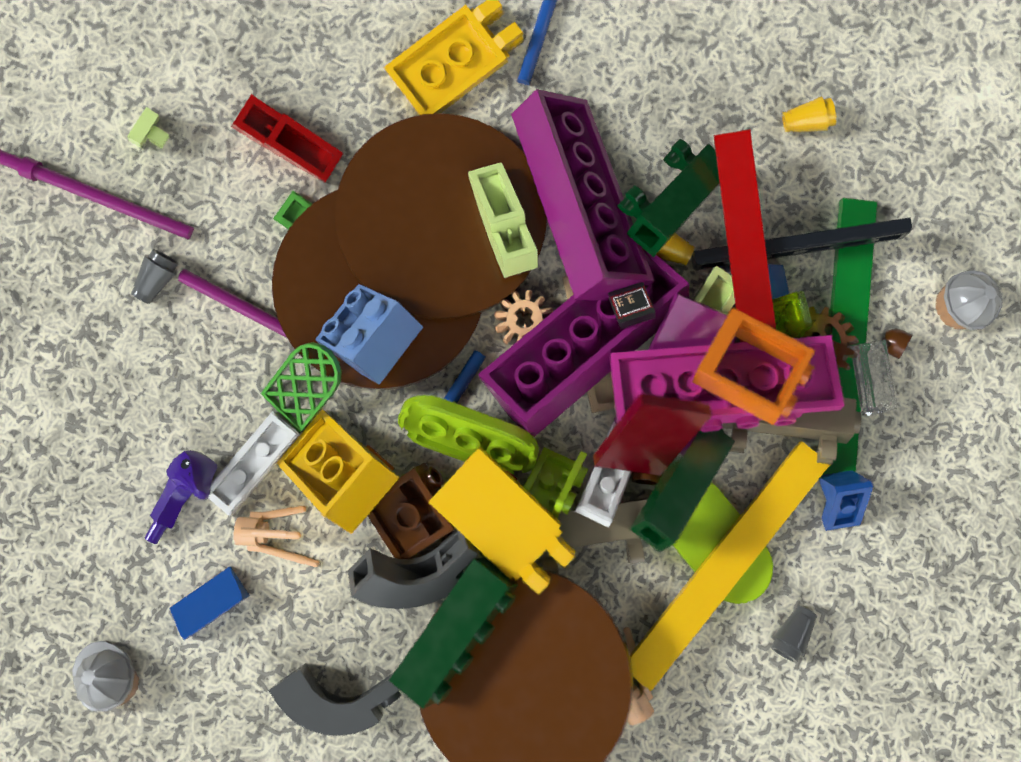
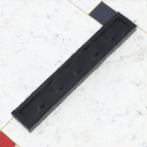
(812, 242)

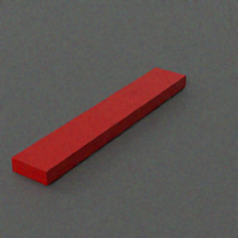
(744, 226)

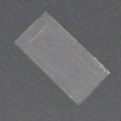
(874, 378)

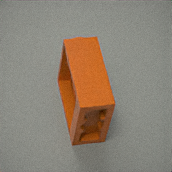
(767, 340)

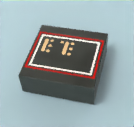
(631, 305)

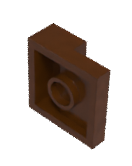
(405, 515)

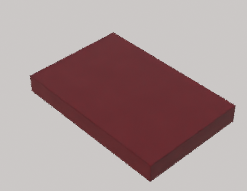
(651, 434)

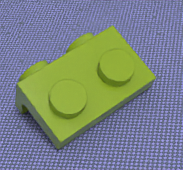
(554, 479)

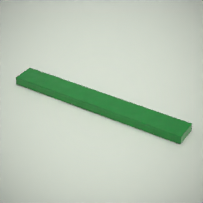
(851, 298)

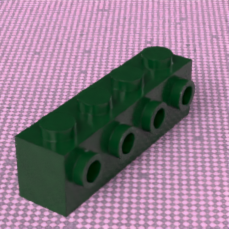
(454, 632)

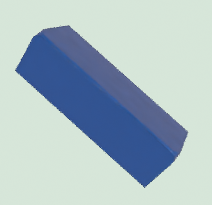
(208, 603)

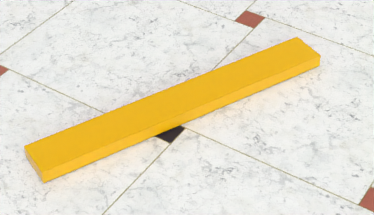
(725, 565)

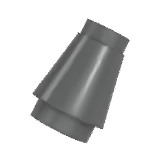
(153, 275)
(794, 635)

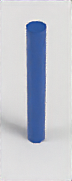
(536, 42)
(465, 377)

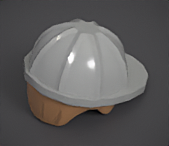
(969, 301)
(104, 676)

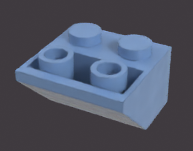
(369, 332)

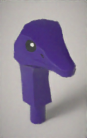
(188, 475)

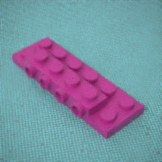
(671, 374)

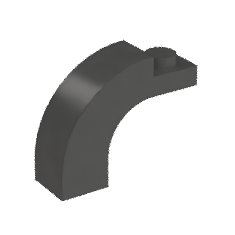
(410, 582)
(328, 714)

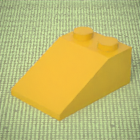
(337, 472)

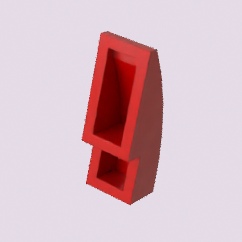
(287, 138)

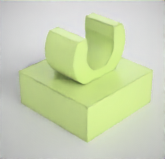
(146, 129)

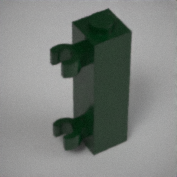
(677, 202)
(681, 489)

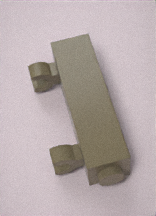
(825, 426)
(582, 531)

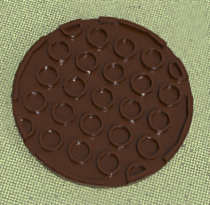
(414, 219)
(312, 284)
(541, 685)

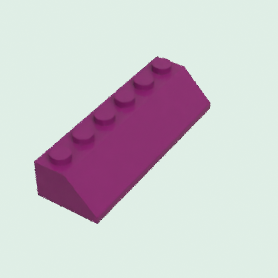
(579, 195)
(572, 352)

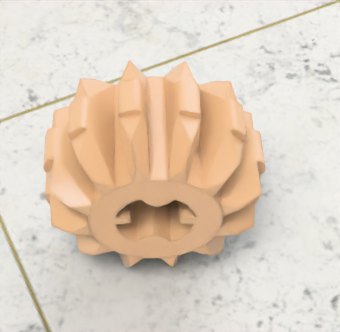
(520, 306)

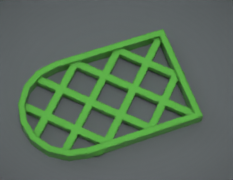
(326, 395)

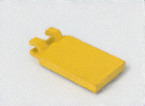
(453, 58)
(502, 519)

